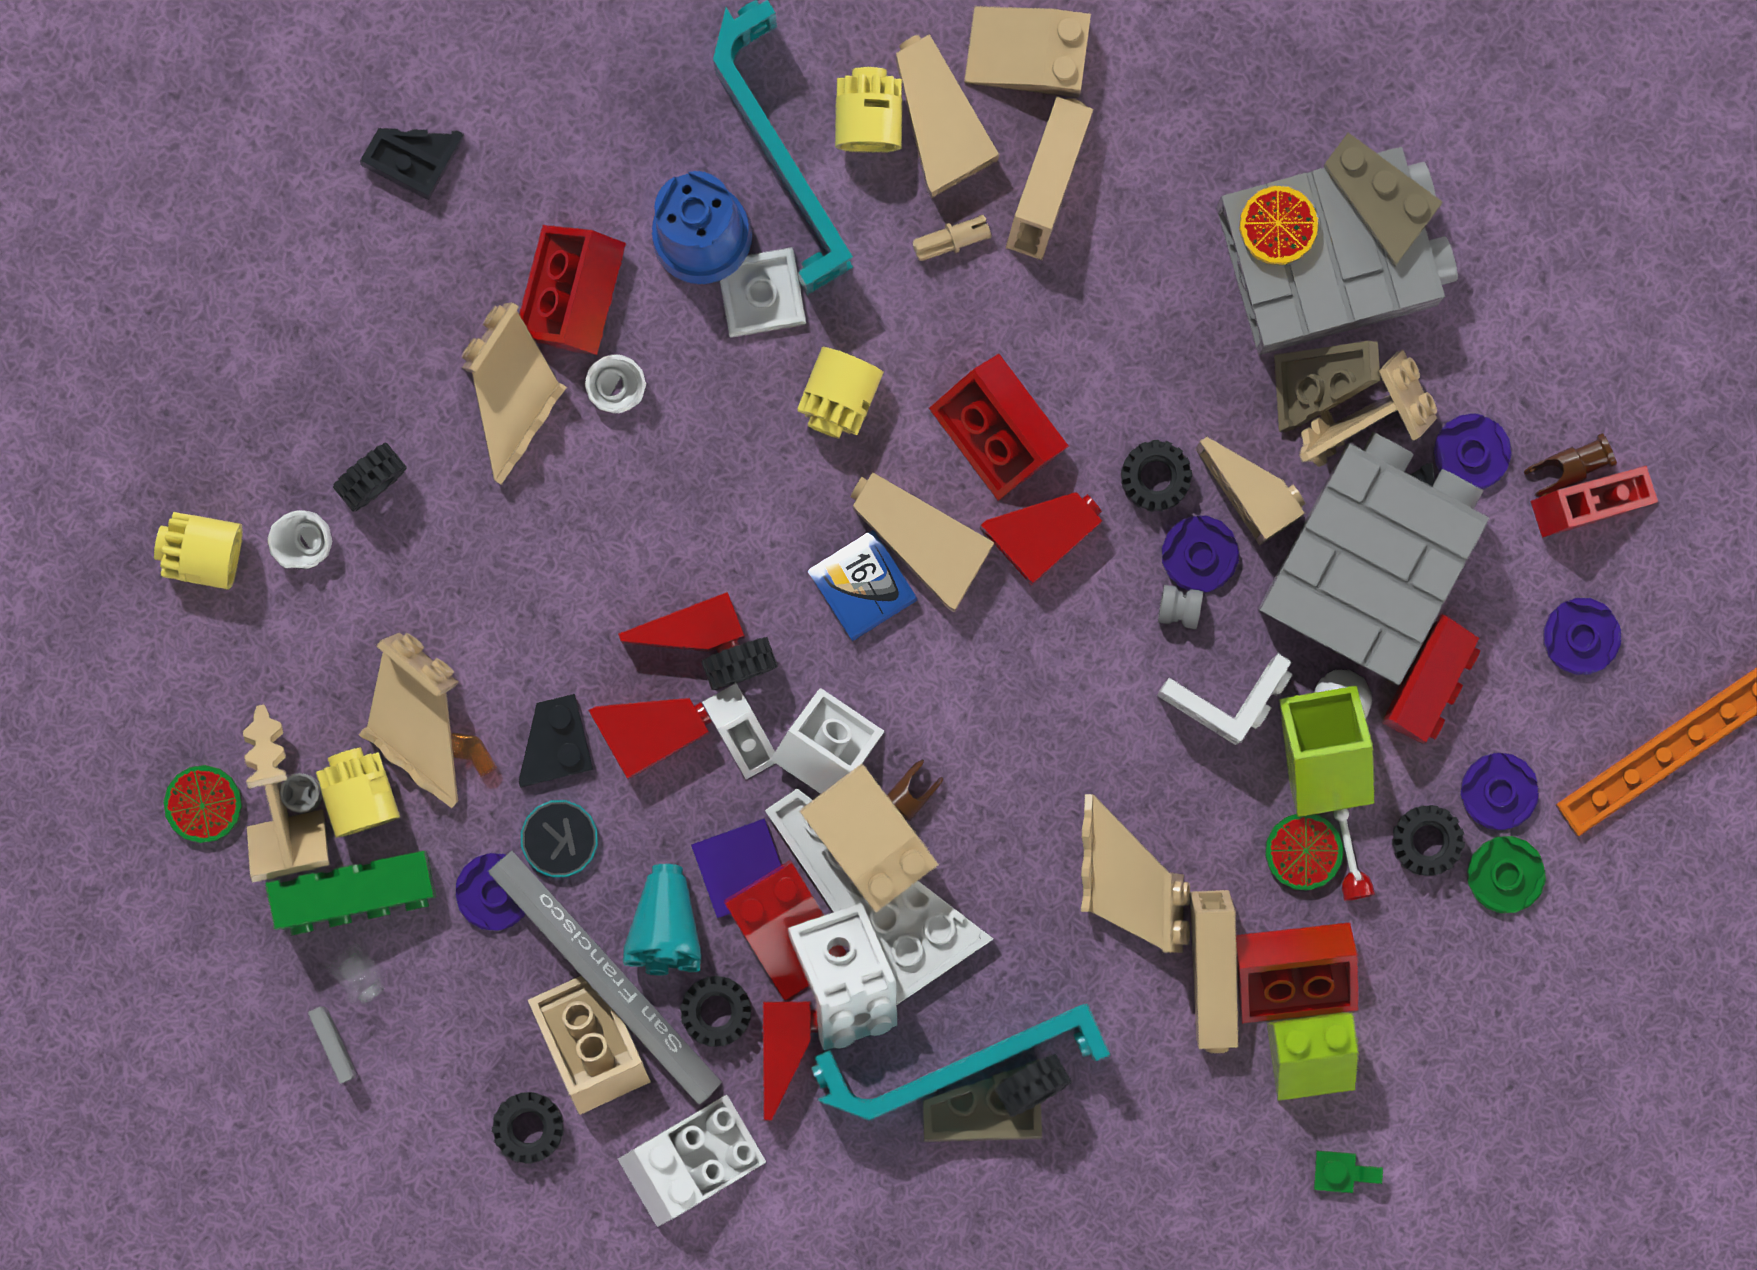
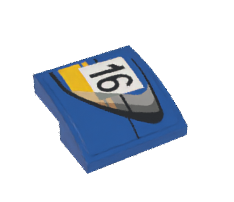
(862, 585)

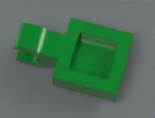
(1338, 1172)

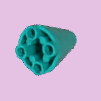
(663, 925)

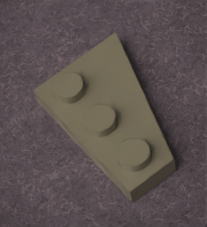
(1382, 195)
(1321, 379)
(978, 1114)

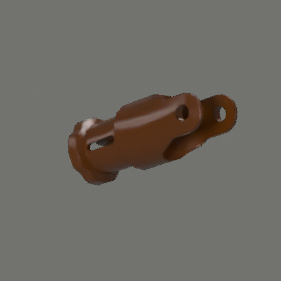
(1576, 463)
(902, 798)

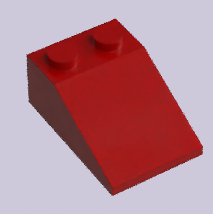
(764, 915)

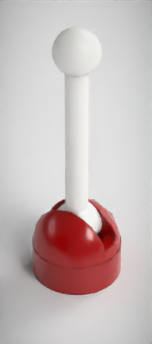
(1356, 883)

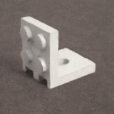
(1250, 714)
(851, 992)

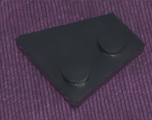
(411, 157)
(555, 743)

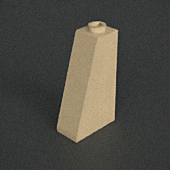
(943, 121)
(1049, 177)
(925, 539)
(1214, 970)

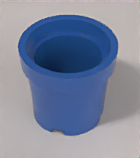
(677, 243)

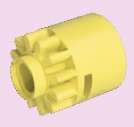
(868, 111)
(839, 393)
(199, 550)
(356, 792)

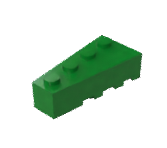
(350, 892)

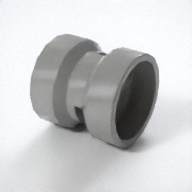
(1176, 606)
(296, 794)

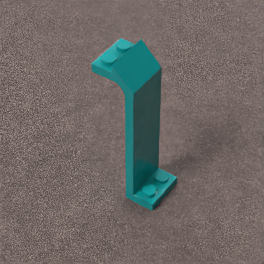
(735, 34)
(828, 1074)

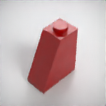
(1043, 533)
(650, 731)

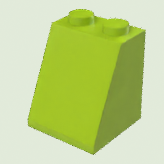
(1327, 751)
(1313, 1055)

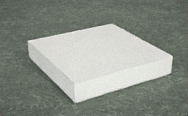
(763, 294)

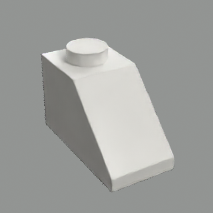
(740, 730)

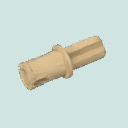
(951, 238)

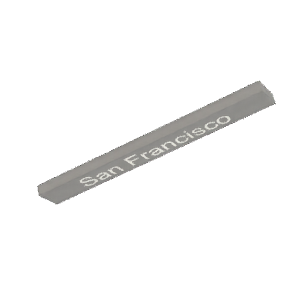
(605, 977)

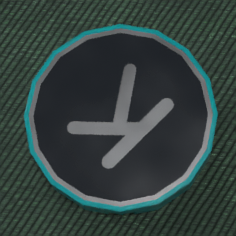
(559, 838)

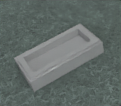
(332, 1044)

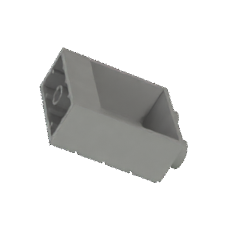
(1343, 276)
(1376, 557)

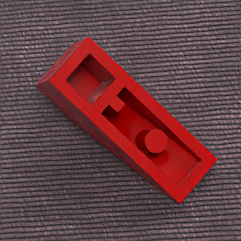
(1593, 501)
(698, 628)
(785, 1041)

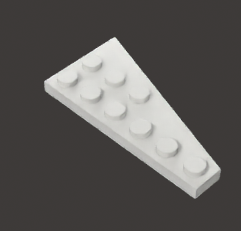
(915, 929)

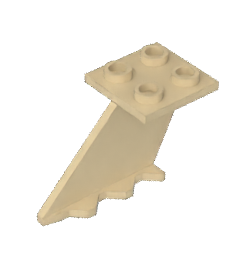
(510, 385)
(1406, 396)
(412, 715)
(287, 842)
(1129, 883)

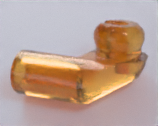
(473, 749)

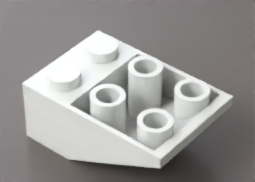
(692, 1160)

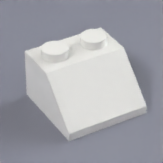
(826, 742)

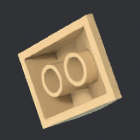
(1028, 49)
(1257, 495)
(868, 837)
(588, 1044)

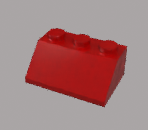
(571, 287)
(998, 426)
(1432, 680)
(1297, 972)

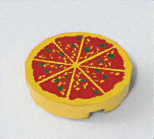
(1278, 225)

